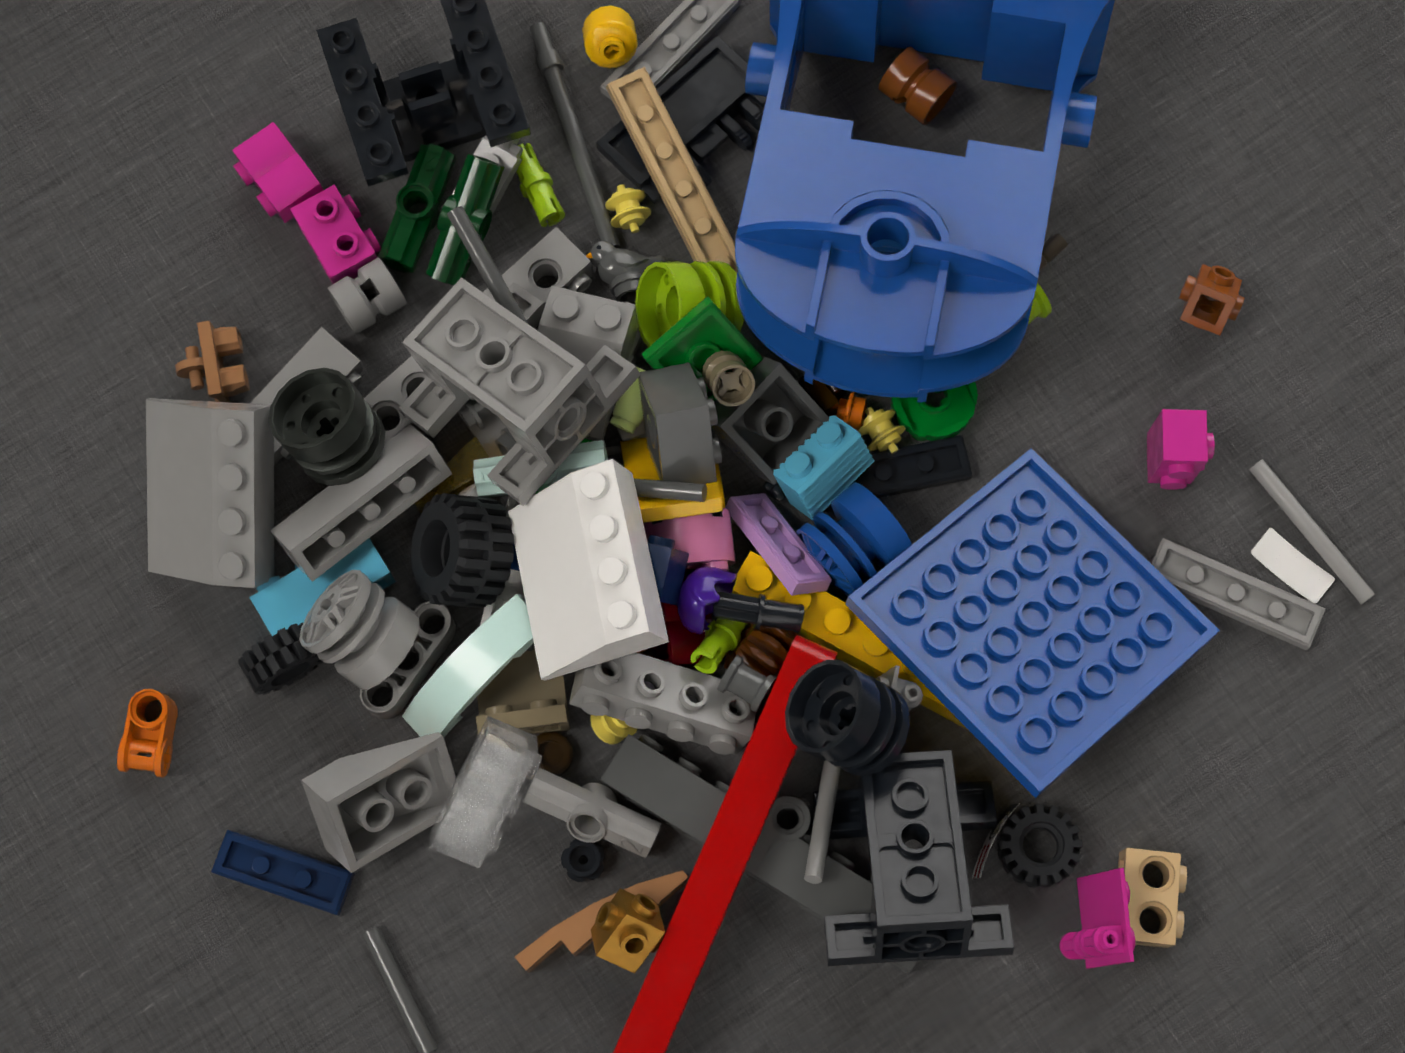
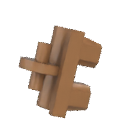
(214, 345)

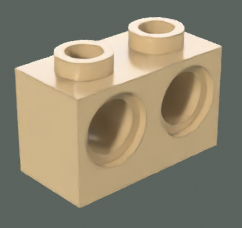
(1160, 900)

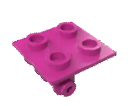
(1105, 922)

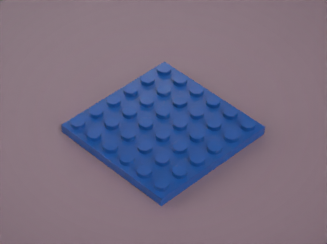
(1032, 620)

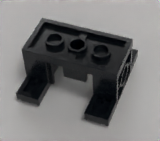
(429, 103)
(921, 893)

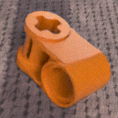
(148, 737)

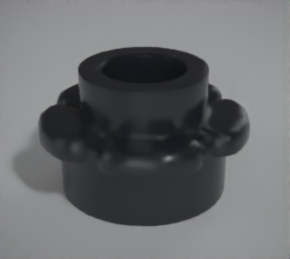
(580, 872)

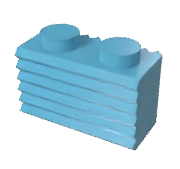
(823, 466)

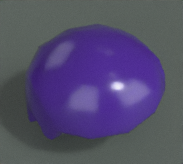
(700, 593)

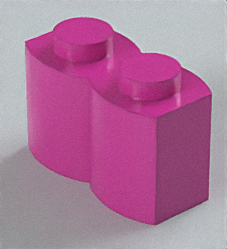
(276, 171)

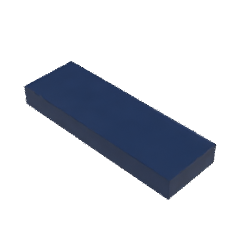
(283, 872)

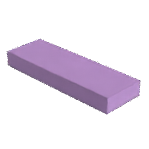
(778, 544)

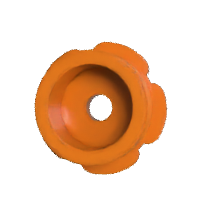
(852, 410)

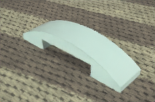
(470, 669)

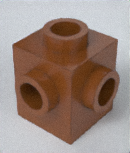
(1211, 298)

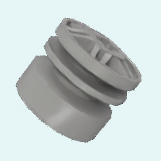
(359, 630)

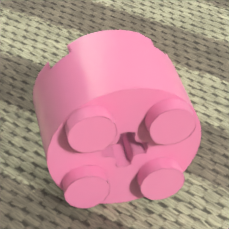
(702, 536)

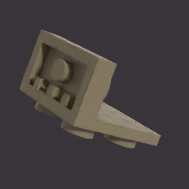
(525, 700)

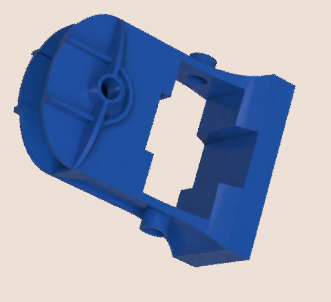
(897, 259)

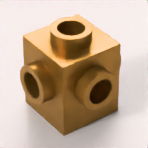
(627, 930)

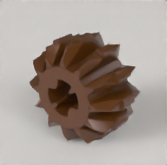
(762, 648)

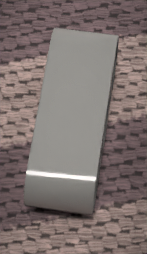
(407, 681)

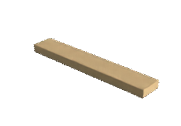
(672, 168)

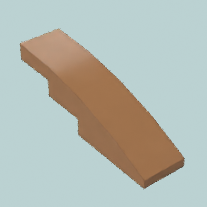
(576, 931)

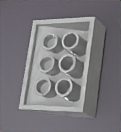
(210, 491)

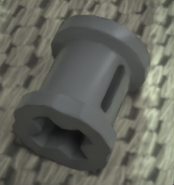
(746, 683)

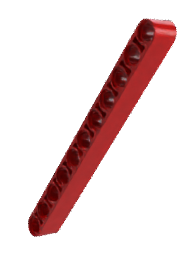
(719, 865)

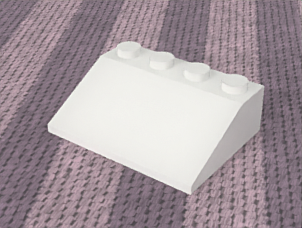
(587, 571)

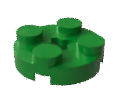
(937, 423)

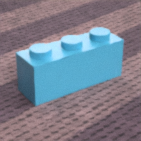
(290, 598)

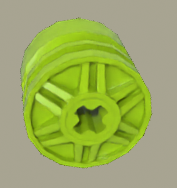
(674, 288)

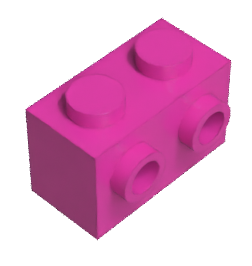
(334, 234)
(1178, 447)

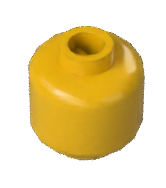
(609, 36)

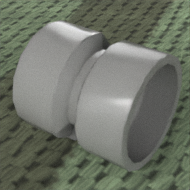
(353, 302)

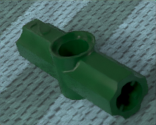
(475, 193)
(408, 230)

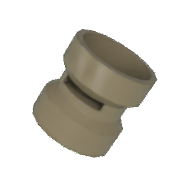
(734, 386)

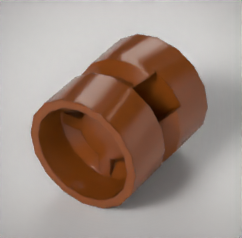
(914, 83)

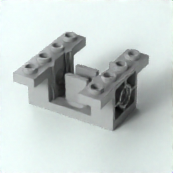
(535, 389)

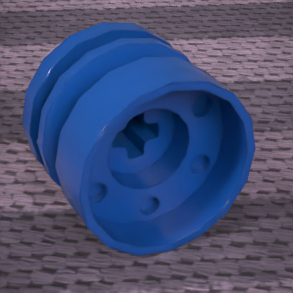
(862, 535)

